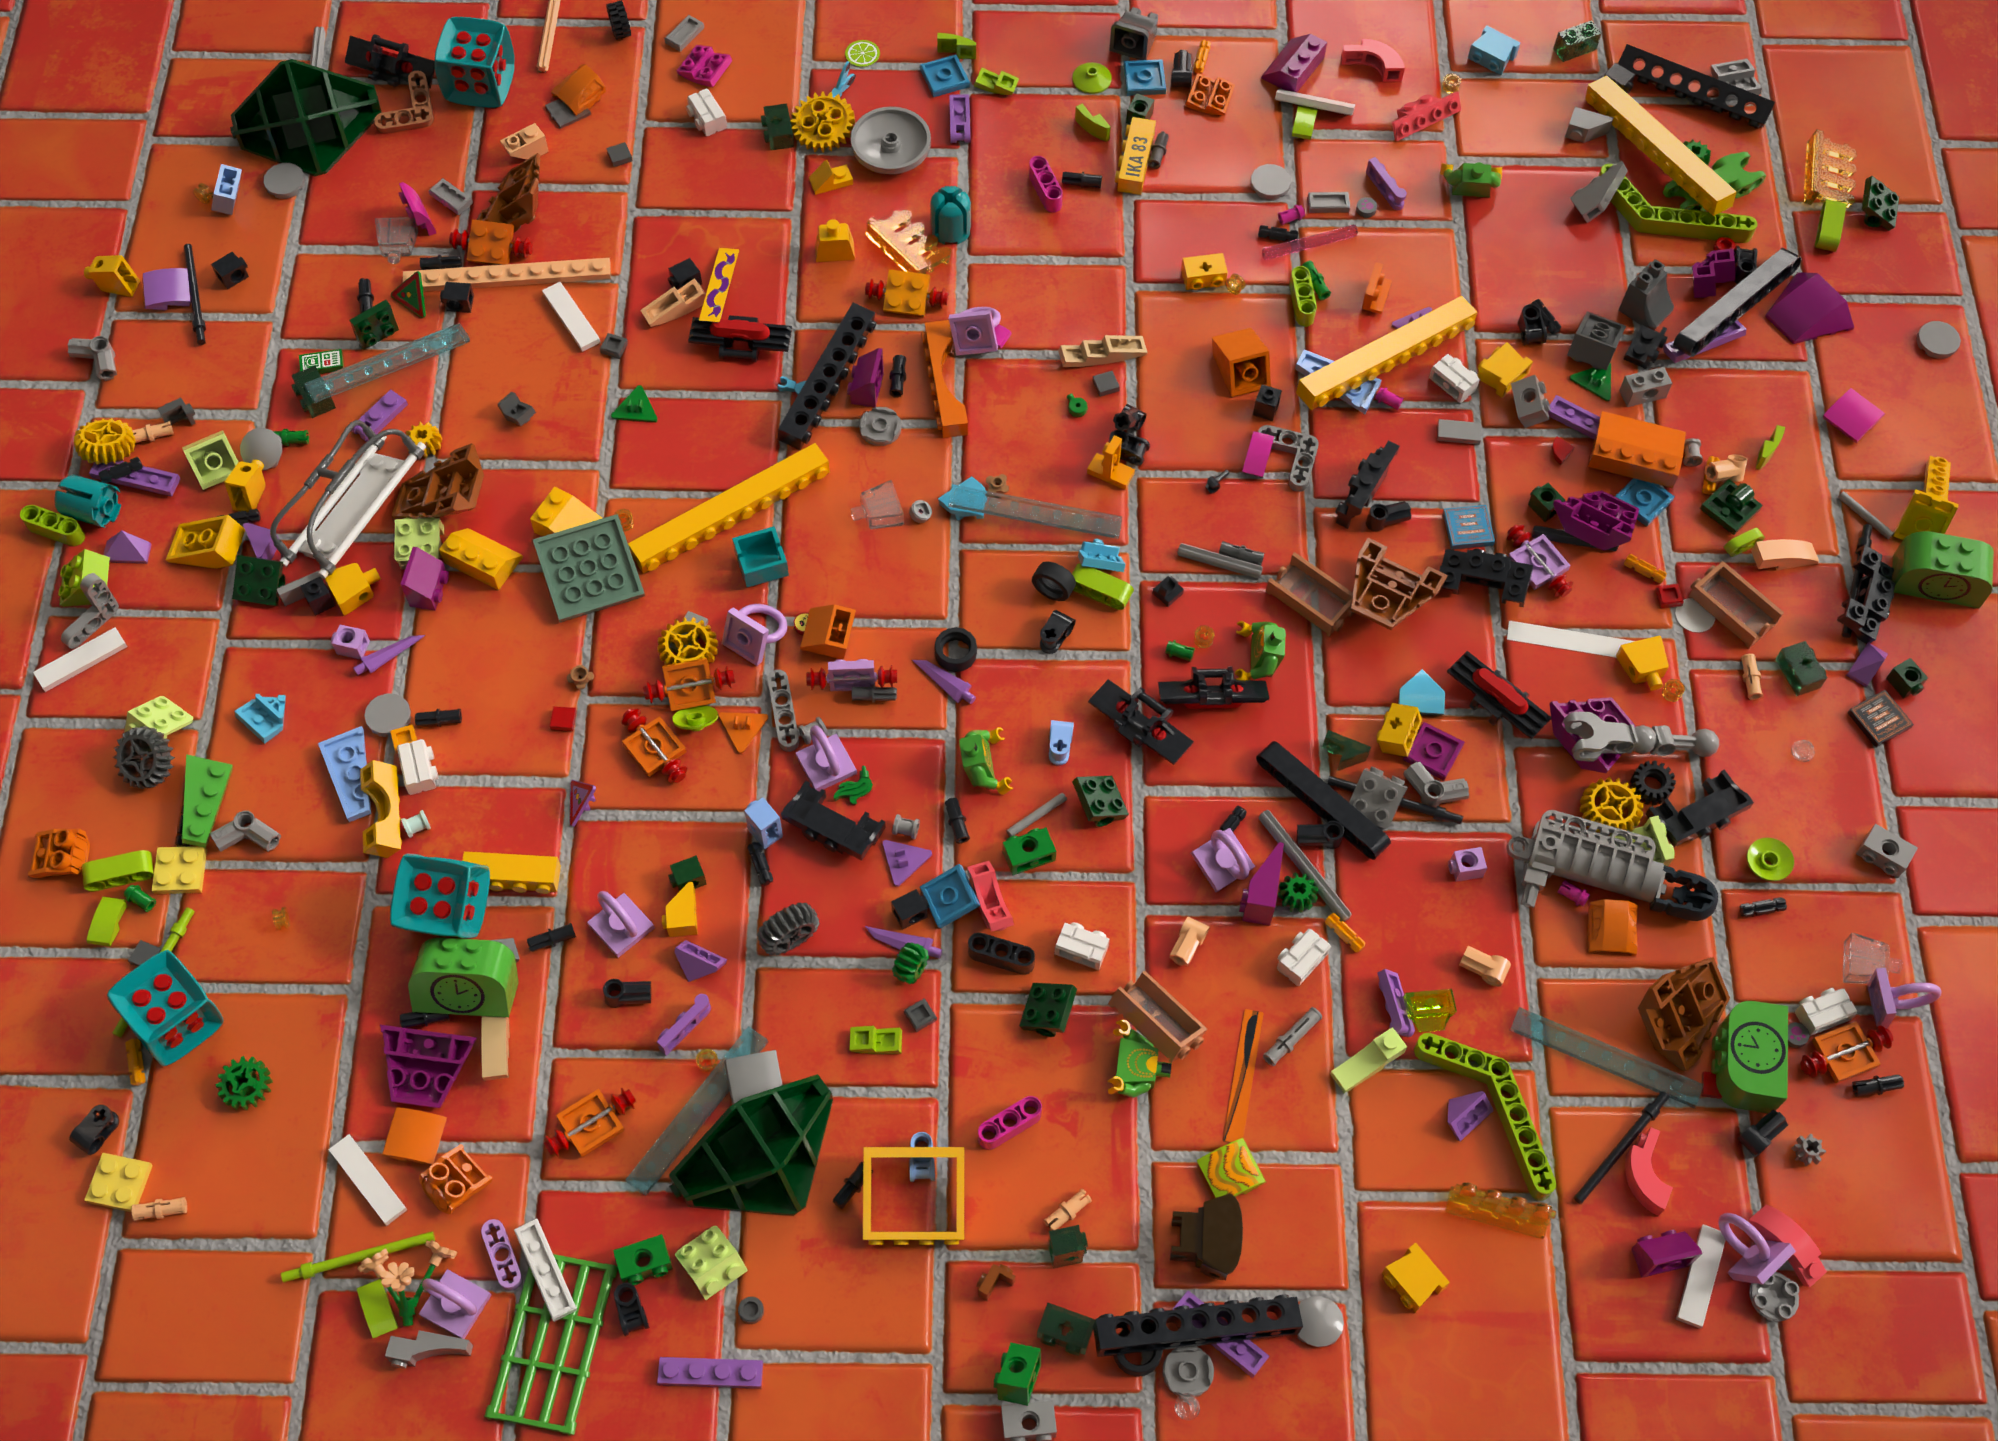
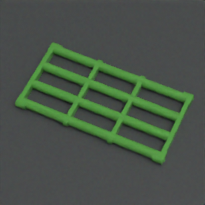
(558, 1367)

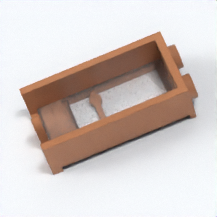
(1312, 594)
(1735, 603)
(1159, 1017)

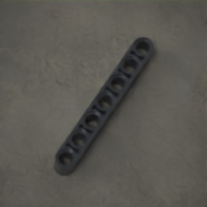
(1323, 799)

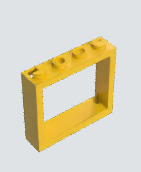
(903, 1238)

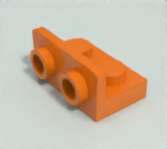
(1377, 290)

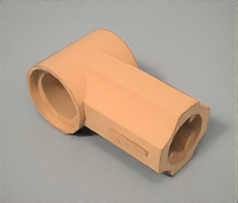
(1731, 469)
(1191, 936)
(1491, 968)

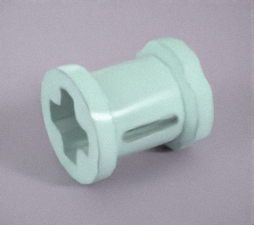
(416, 823)

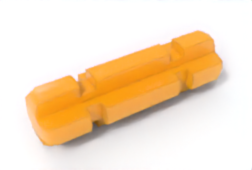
(1201, 56)
(1709, 487)
(1645, 568)
(1345, 932)
(135, 1062)

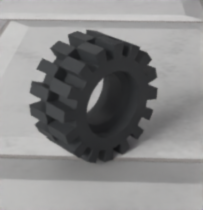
(618, 19)
(1660, 774)

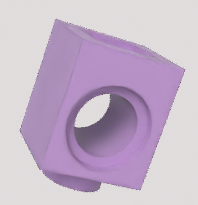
(353, 649)
(1473, 857)

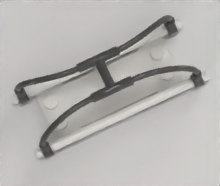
(349, 517)

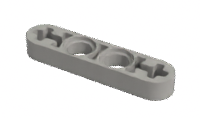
(783, 710)

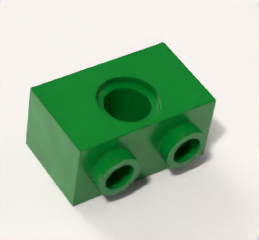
(1022, 861)
(628, 1258)
(1018, 1373)

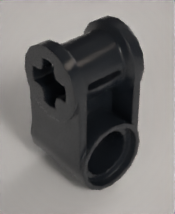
(1744, 262)
(1532, 325)
(1130, 447)
(1055, 631)
(93, 1131)
(631, 1313)

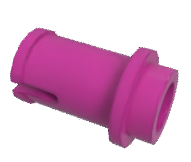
(1291, 214)
(1389, 398)
(1574, 893)

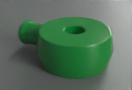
(1077, 406)

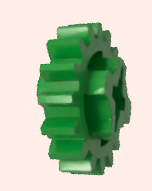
(243, 1091)

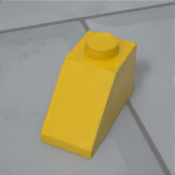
(681, 913)

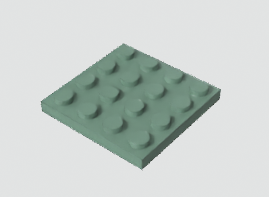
(588, 568)

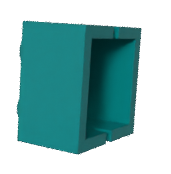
(758, 556)

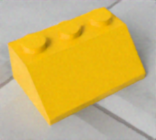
(479, 557)

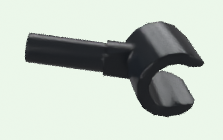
(1213, 483)

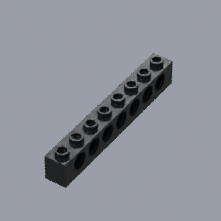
(1763, 105)
(855, 318)
(1110, 1343)

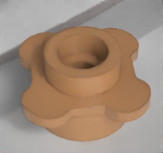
(1001, 480)
(578, 671)

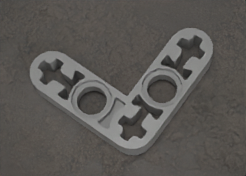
(1297, 447)
(98, 613)

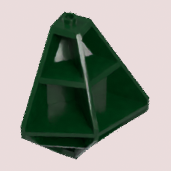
(304, 116)
(759, 1152)

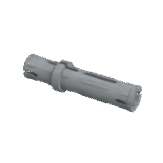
(1285, 1043)

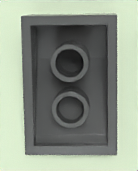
(1596, 341)

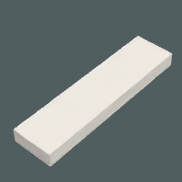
(1315, 102)
(571, 316)
(80, 659)
(368, 1179)
(545, 1270)
(1701, 1278)

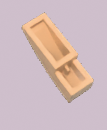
(674, 303)
(1783, 554)

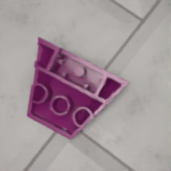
(1809, 309)
(1598, 519)
(1605, 709)
(423, 1064)

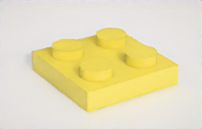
(179, 870)
(118, 1182)

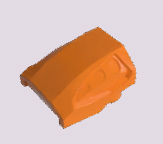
(580, 89)
(59, 852)
(1612, 926)
(453, 1180)

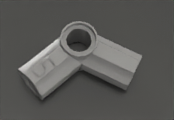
(96, 349)
(1446, 791)
(235, 832)

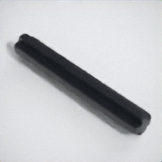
(1561, 536)

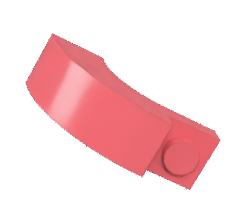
(1376, 55)
(992, 906)
(1640, 1176)
(1780, 1228)

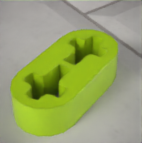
(1743, 542)

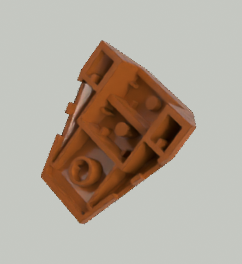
(517, 196)
(444, 490)
(1388, 590)
(1682, 1010)

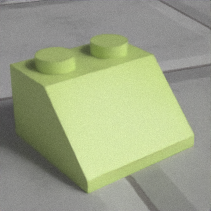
(211, 459)

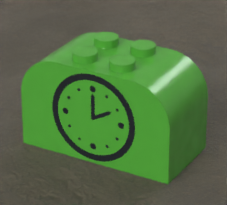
(1944, 568)
(464, 978)
(1752, 1056)

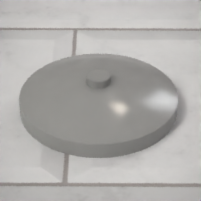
(890, 140)

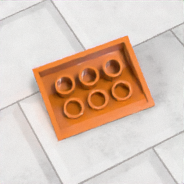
(1637, 449)

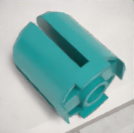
(950, 215)
(87, 500)

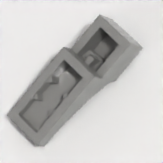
(407, 1351)

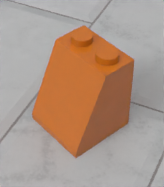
(1242, 361)

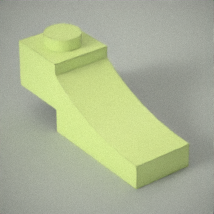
(1369, 1060)

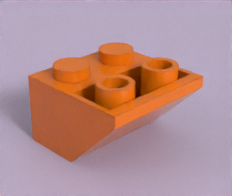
(828, 630)

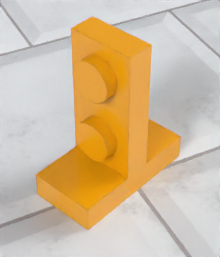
(1109, 466)

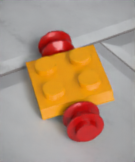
(906, 293)

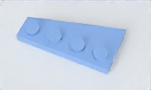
(1358, 398)
(344, 759)

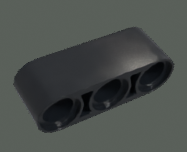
(1009, 962)

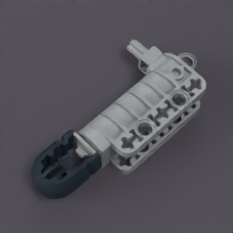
(1608, 865)

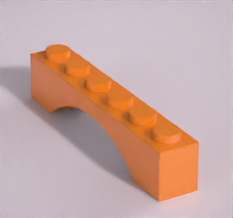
(952, 413)

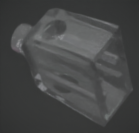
(396, 237)
(879, 507)
(1863, 956)

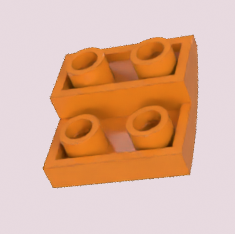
(1209, 95)
(414, 1136)

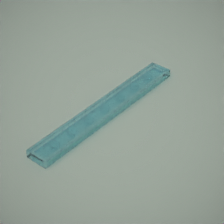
(386, 362)
(1035, 511)
(1606, 1057)
(691, 1116)

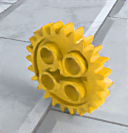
(823, 121)

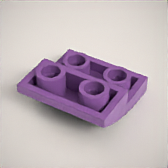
(166, 288)

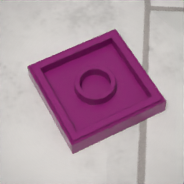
(1434, 750)

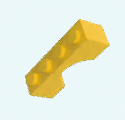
(381, 784)

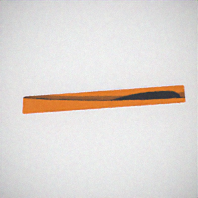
(1243, 1075)

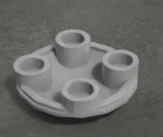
(263, 446)
(1776, 1298)
(1321, 1321)

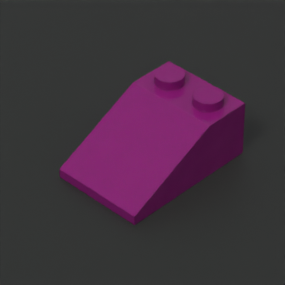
(1260, 898)

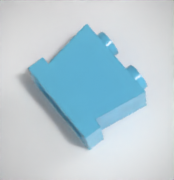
(1494, 50)

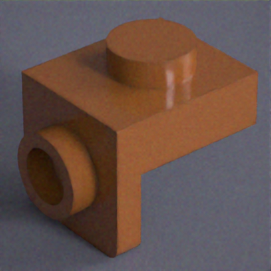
(988, 1281)

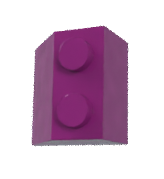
(867, 379)
(424, 580)
(1665, 1253)

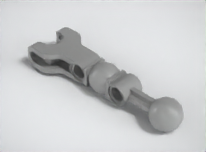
(1622, 738)

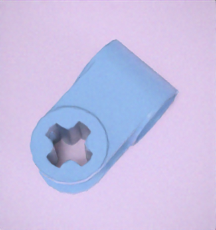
(1060, 740)
(922, 1166)

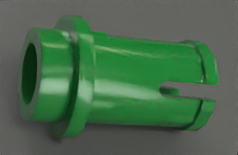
(1179, 650)
(140, 898)

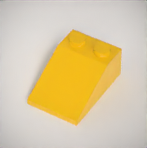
(561, 512)
(207, 542)

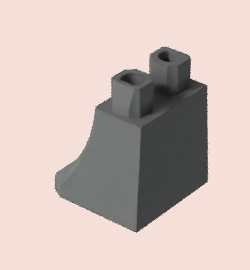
(1134, 34)
(1648, 297)

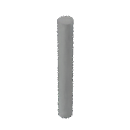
(1867, 516)
(1037, 814)

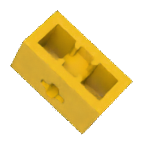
(1204, 271)
(1399, 729)

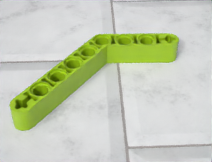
(1677, 221)
(1503, 1105)

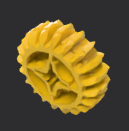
(104, 441)
(689, 653)
(1614, 800)

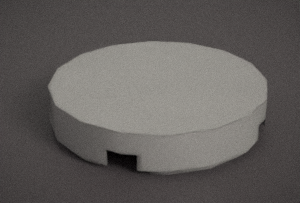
(284, 180)
(1270, 181)
(1938, 339)
(880, 426)
(387, 713)
(1188, 1371)

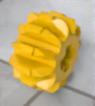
(427, 435)

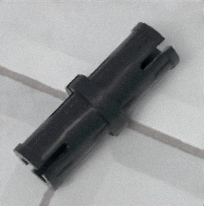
(897, 376)

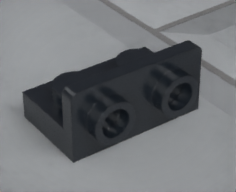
(1645, 346)

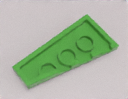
(203, 795)

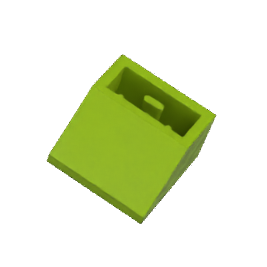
(73, 573)

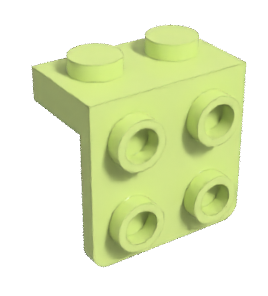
(417, 533)
(158, 714)
(1657, 832)
(711, 1261)

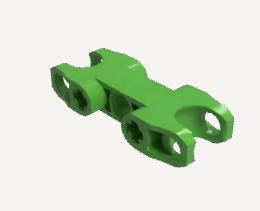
(1731, 171)

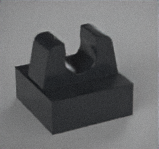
(1168, 590)

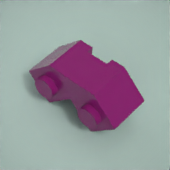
(1716, 268)

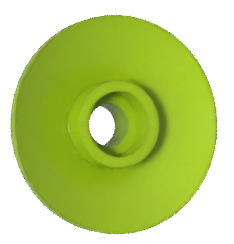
(1091, 78)
(695, 717)
(1773, 851)

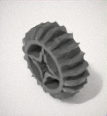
(134, 747)
(788, 928)

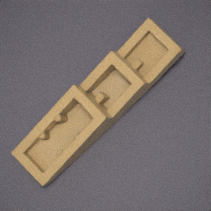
(1098, 352)
(495, 1047)

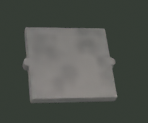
(563, 114)

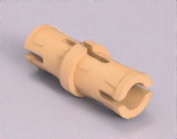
(152, 432)
(1751, 676)
(159, 1208)
(1067, 1210)

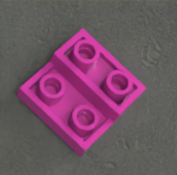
(704, 65)
(416, 208)
(1853, 415)

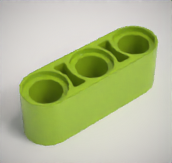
(1830, 225)
(1302, 296)
(52, 525)
(1102, 587)
(117, 870)

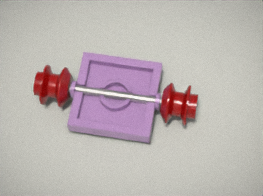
(1545, 558)
(850, 673)

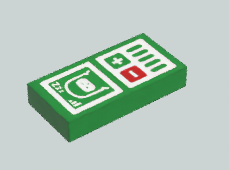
(324, 361)

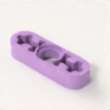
(489, 1240)

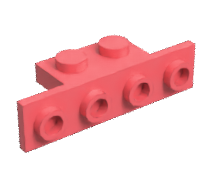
(1423, 113)

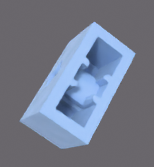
(226, 189)
(763, 822)

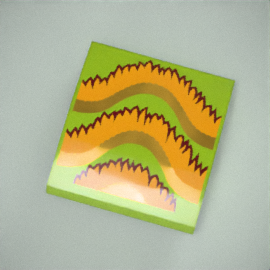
(1231, 1169)

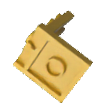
(1929, 508)

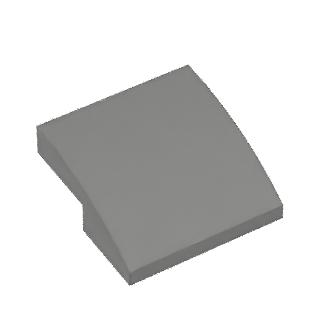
(1737, 73)
(752, 1074)

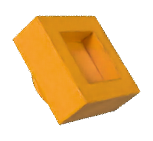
(403, 735)

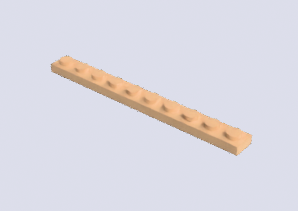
(516, 274)

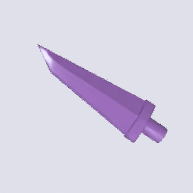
(384, 655)
(949, 683)
(899, 940)

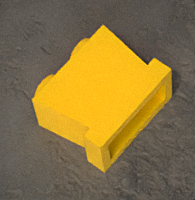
(1503, 369)
(1414, 1277)

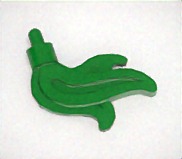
(855, 790)

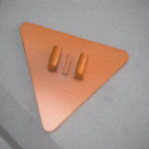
(742, 727)

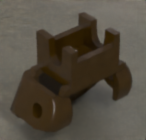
(1211, 1236)

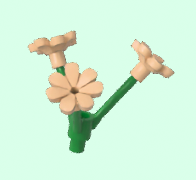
(401, 1276)

